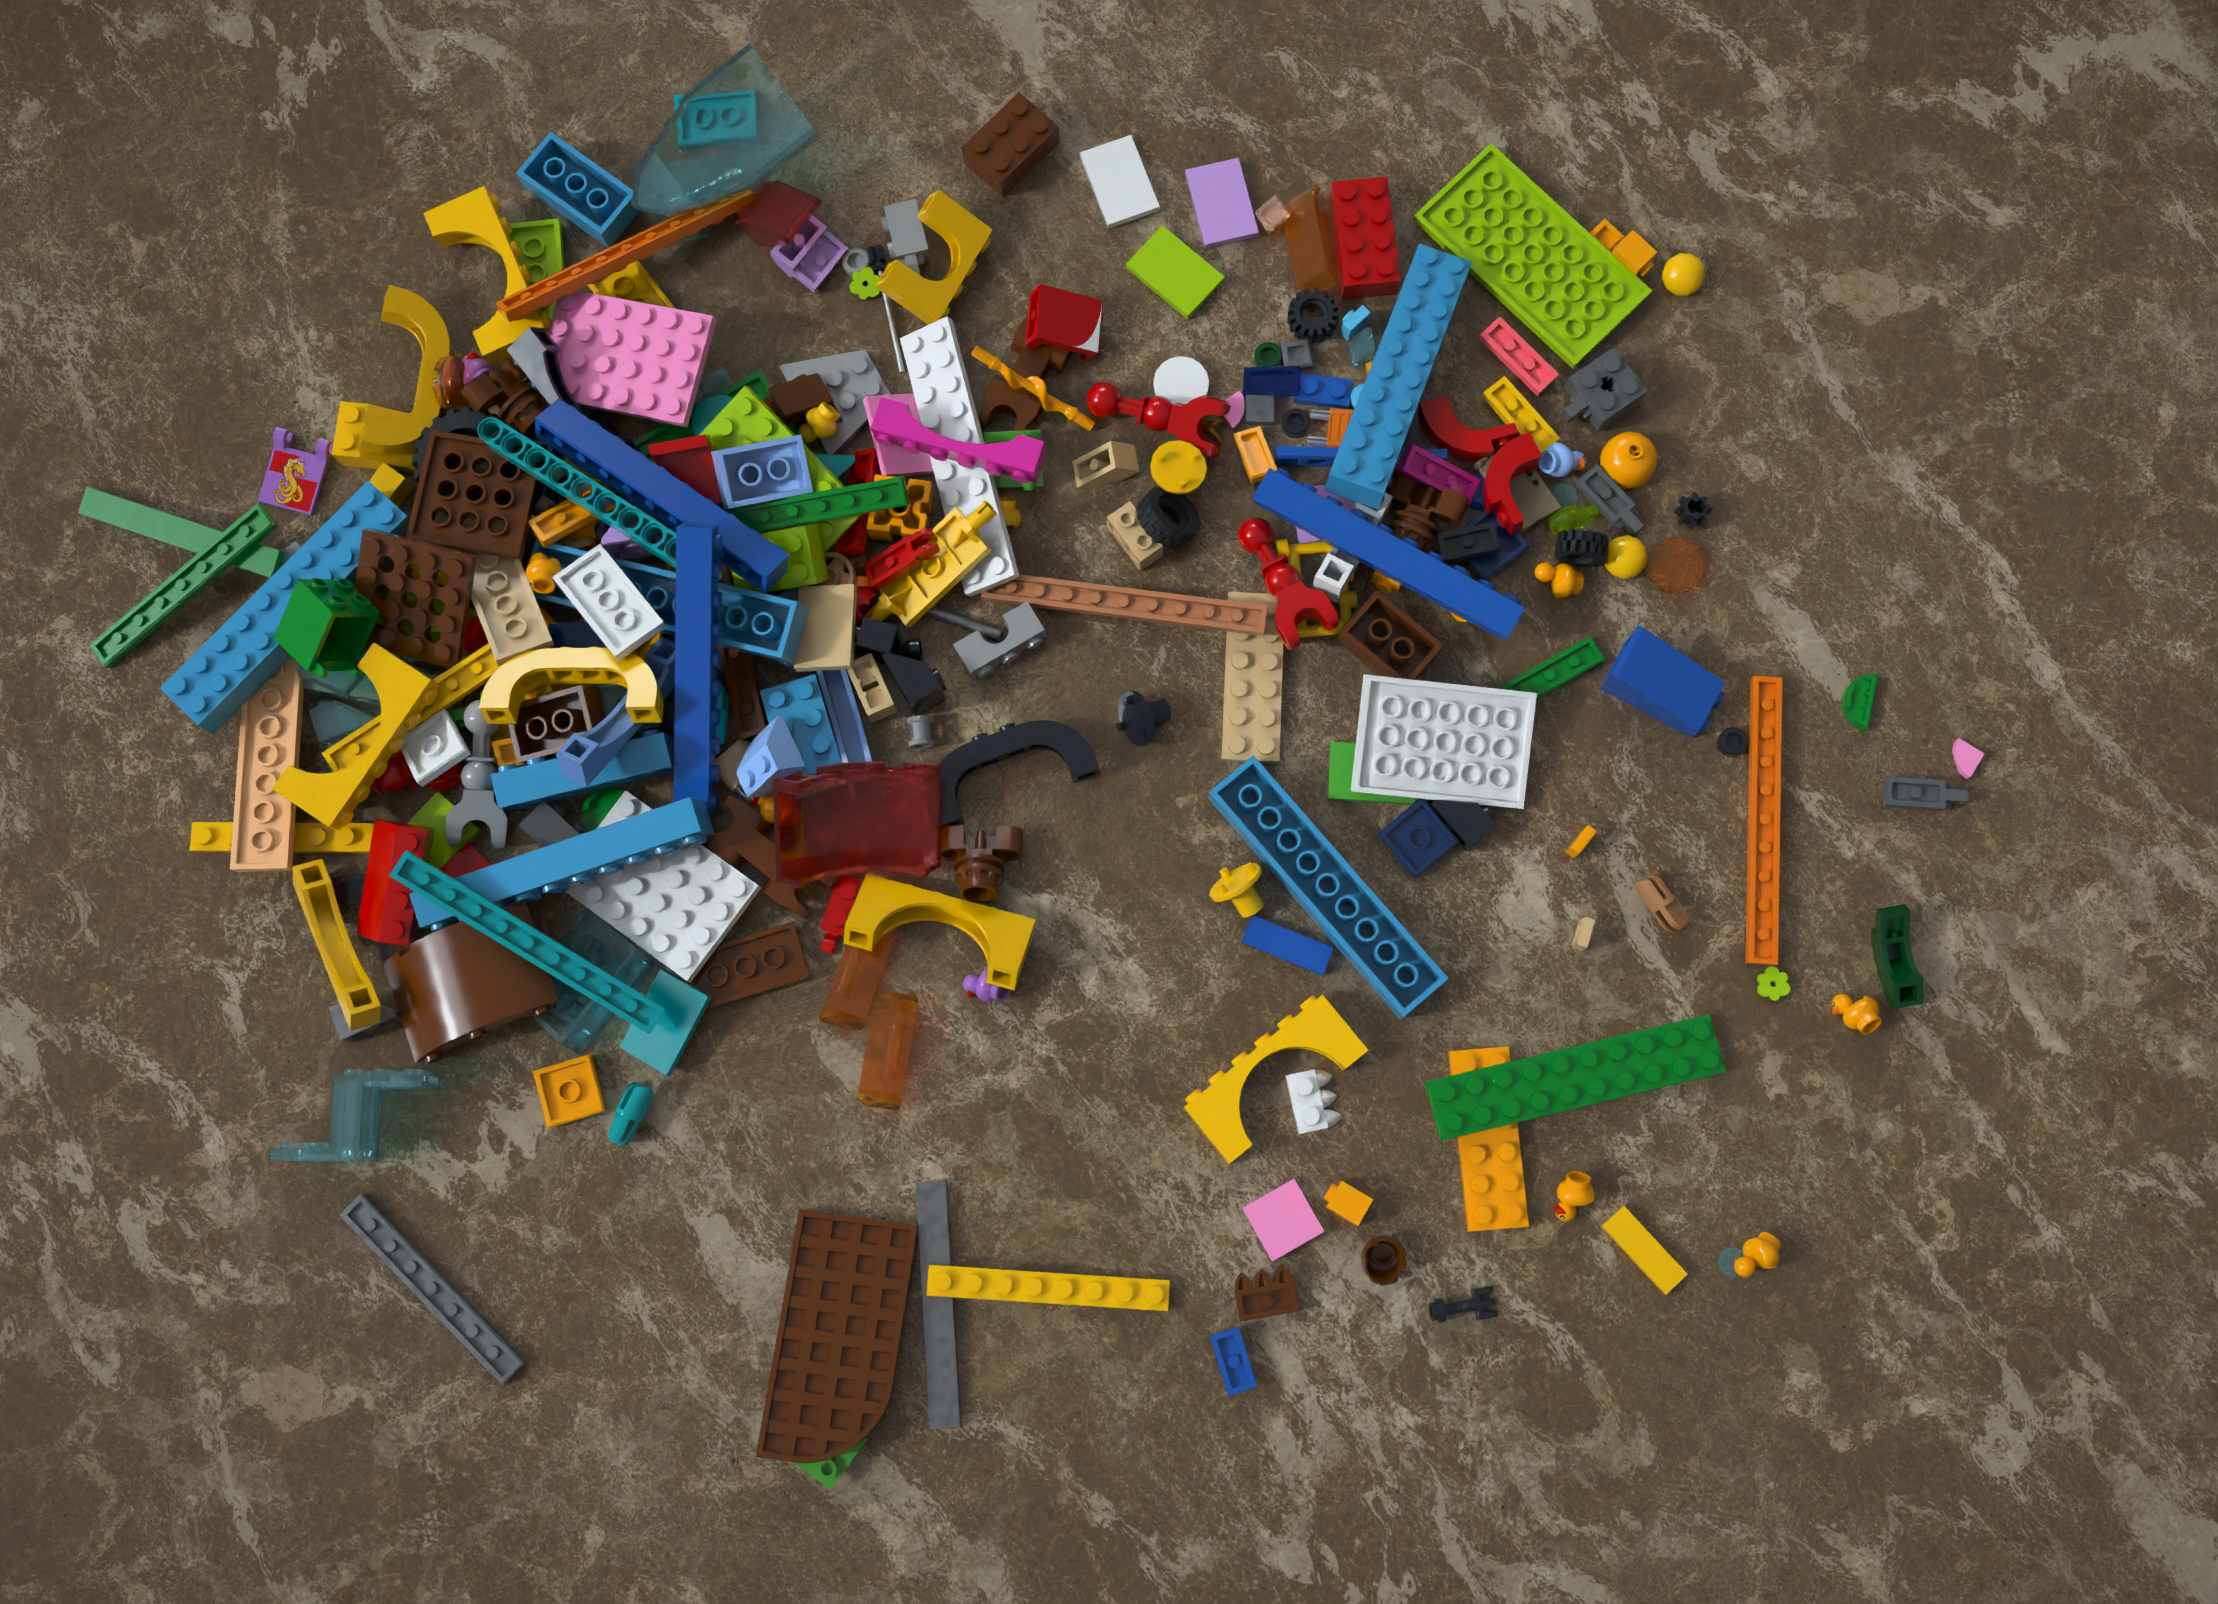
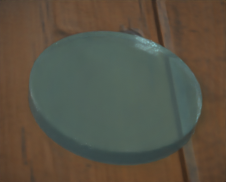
(1565, 494)
(1726, 1261)

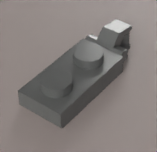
(1610, 500)
(1921, 794)

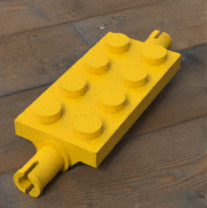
(929, 581)

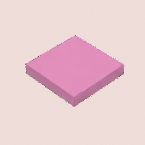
(1283, 1220)

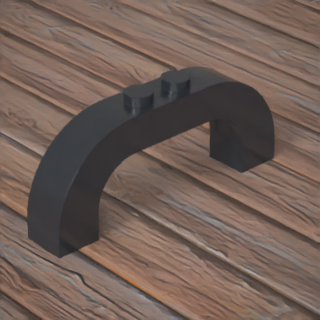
(1006, 744)

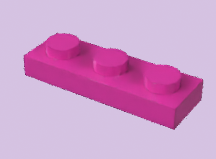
(1436, 472)

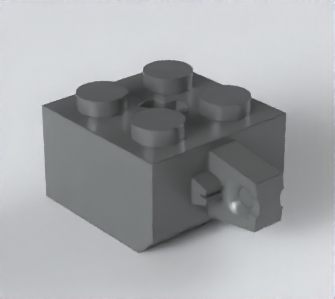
(1599, 406)

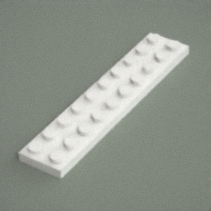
(949, 410)

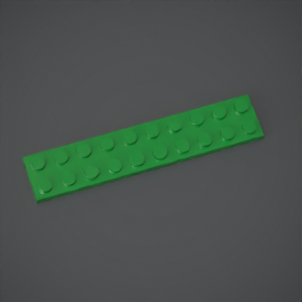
(1574, 1077)

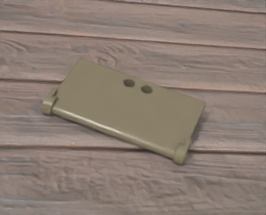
(1532, 500)

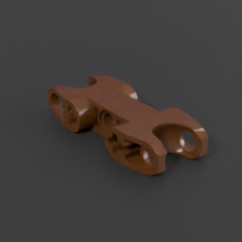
(1020, 402)
(747, 841)

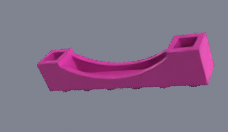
(1016, 458)

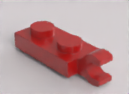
(838, 911)

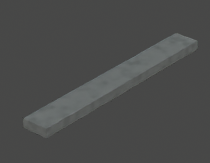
(433, 1289)
(937, 1310)

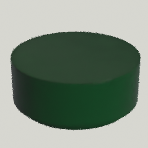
(1268, 355)

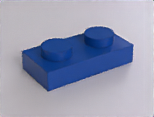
(1324, 391)
(1233, 1361)

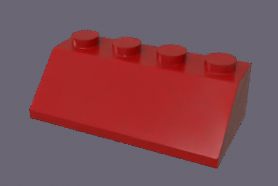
(386, 904)

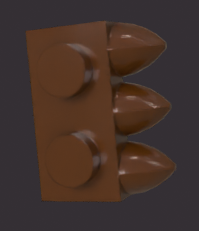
(1266, 1298)

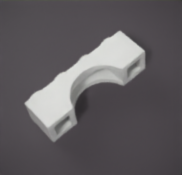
(1338, 566)

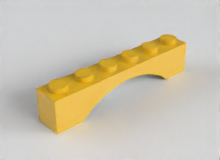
(324, 918)

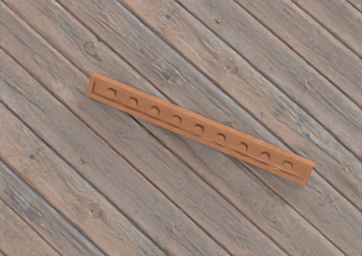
(1132, 604)

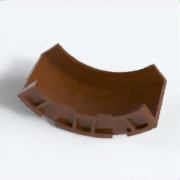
(463, 985)

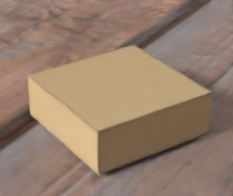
(1583, 934)

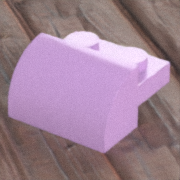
(810, 254)

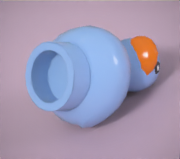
(1560, 460)

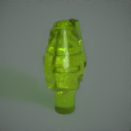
(1571, 517)

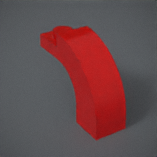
(1461, 442)
(1510, 461)

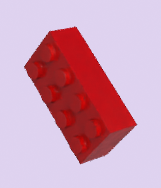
(1364, 238)

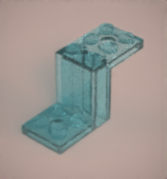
(355, 1116)

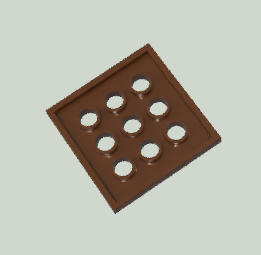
(479, 538)
(455, 595)

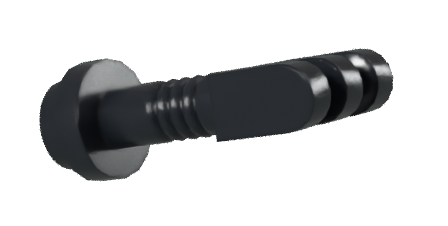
(1439, 1310)

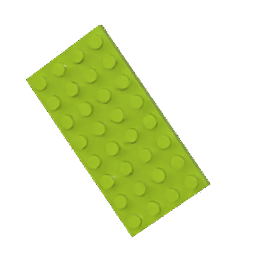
(1532, 255)

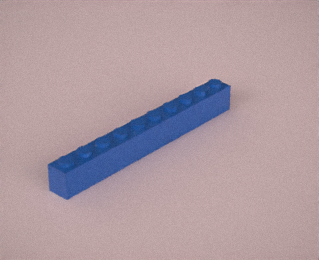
(658, 491)
(1388, 554)
(697, 662)

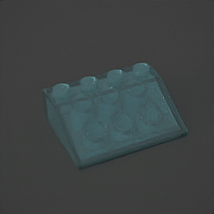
(576, 1018)

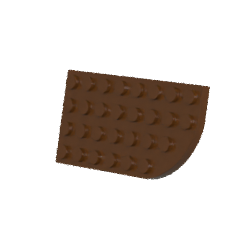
(836, 1336)

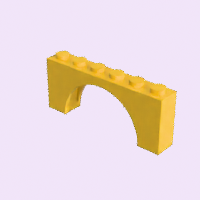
(478, 221)
(402, 698)
(888, 904)
(1313, 1029)

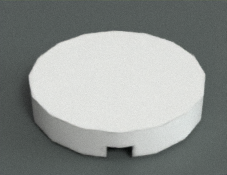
(1181, 380)

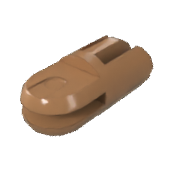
(1662, 902)

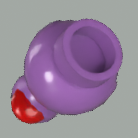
(475, 366)
(986, 992)

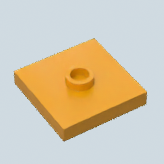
(569, 1091)

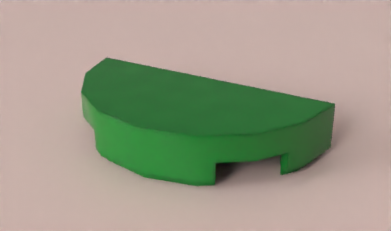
(1858, 700)
(598, 806)

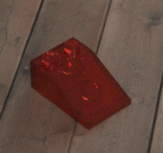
(776, 213)

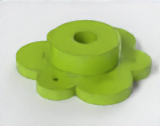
(857, 286)
(1779, 980)

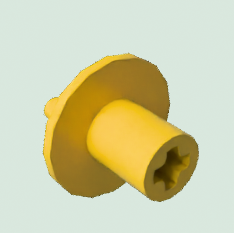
(1178, 467)
(1239, 888)

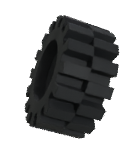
(1317, 300)
(1581, 547)

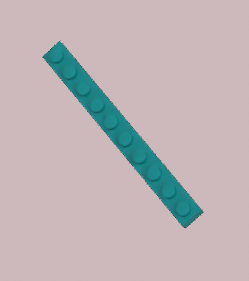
(527, 941)

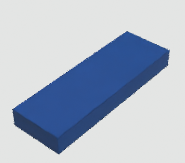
(1287, 945)

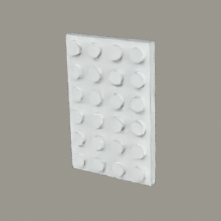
(1443, 741)
(674, 904)

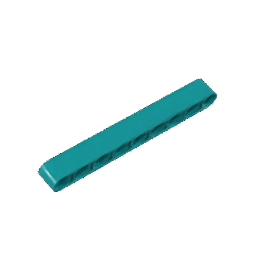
(576, 485)

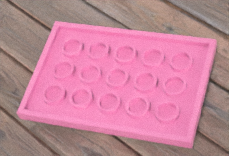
(631, 355)

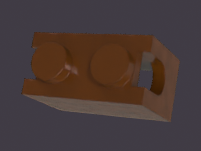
(794, 398)

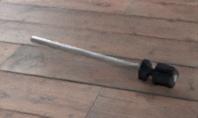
(877, 257)

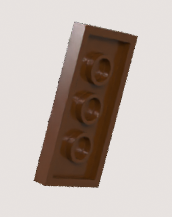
(753, 965)

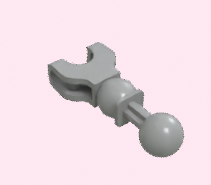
(475, 776)

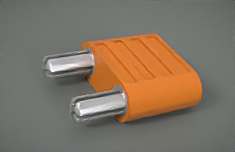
(1337, 424)

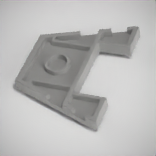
(848, 380)

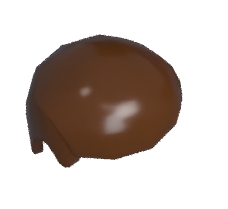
(1383, 1260)

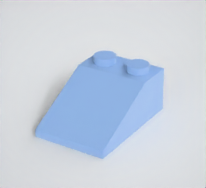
(762, 471)

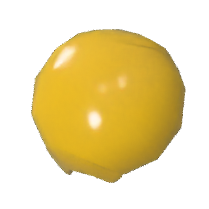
(1683, 274)
(1626, 557)

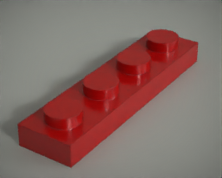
(862, 471)

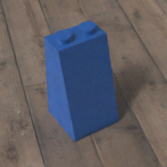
(1664, 683)

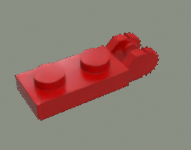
(900, 558)

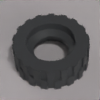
(1161, 528)

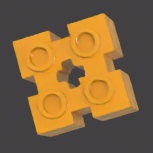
(887, 523)

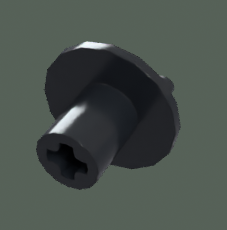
(1140, 716)

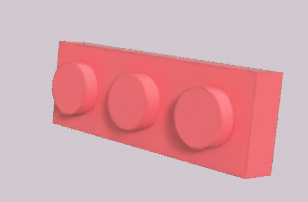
(1518, 356)

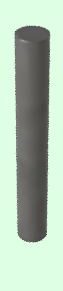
(965, 622)

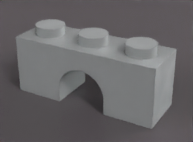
(981, 657)

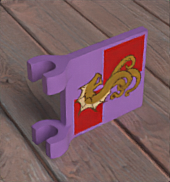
(294, 475)

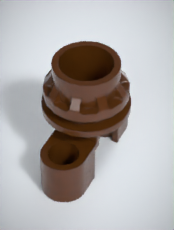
(511, 393)
(1421, 510)
(980, 859)

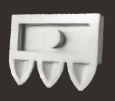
(1309, 1101)

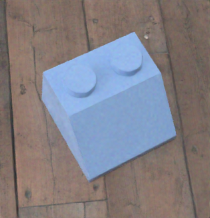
(768, 757)

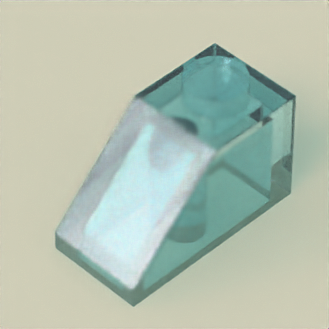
(336, 721)

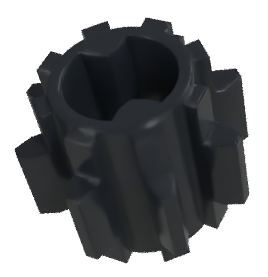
(1697, 517)

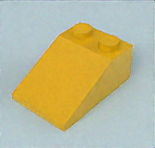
(348, 434)

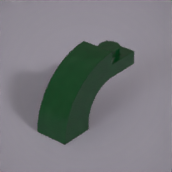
(1894, 957)

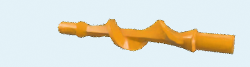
(1034, 385)

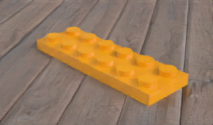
(1490, 1159)

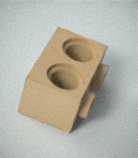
(1132, 537)
(871, 688)

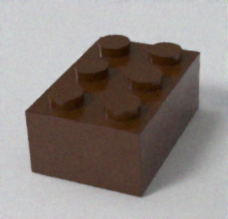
(1011, 144)
(1389, 640)
(552, 719)

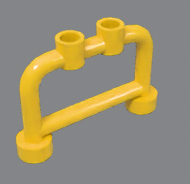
(1345, 603)

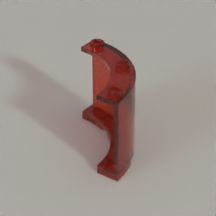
(856, 821)

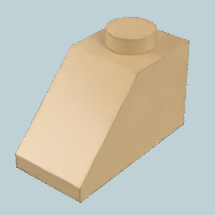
(1106, 464)

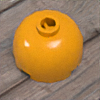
(1629, 459)

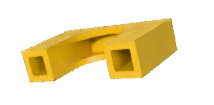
(965, 239)

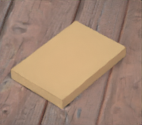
(829, 628)

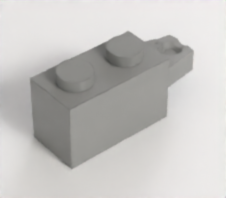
(907, 234)

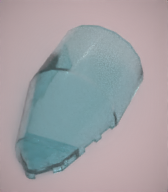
(721, 140)

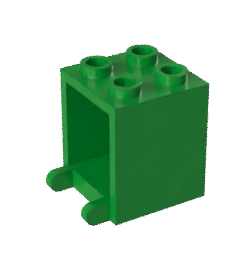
(326, 625)

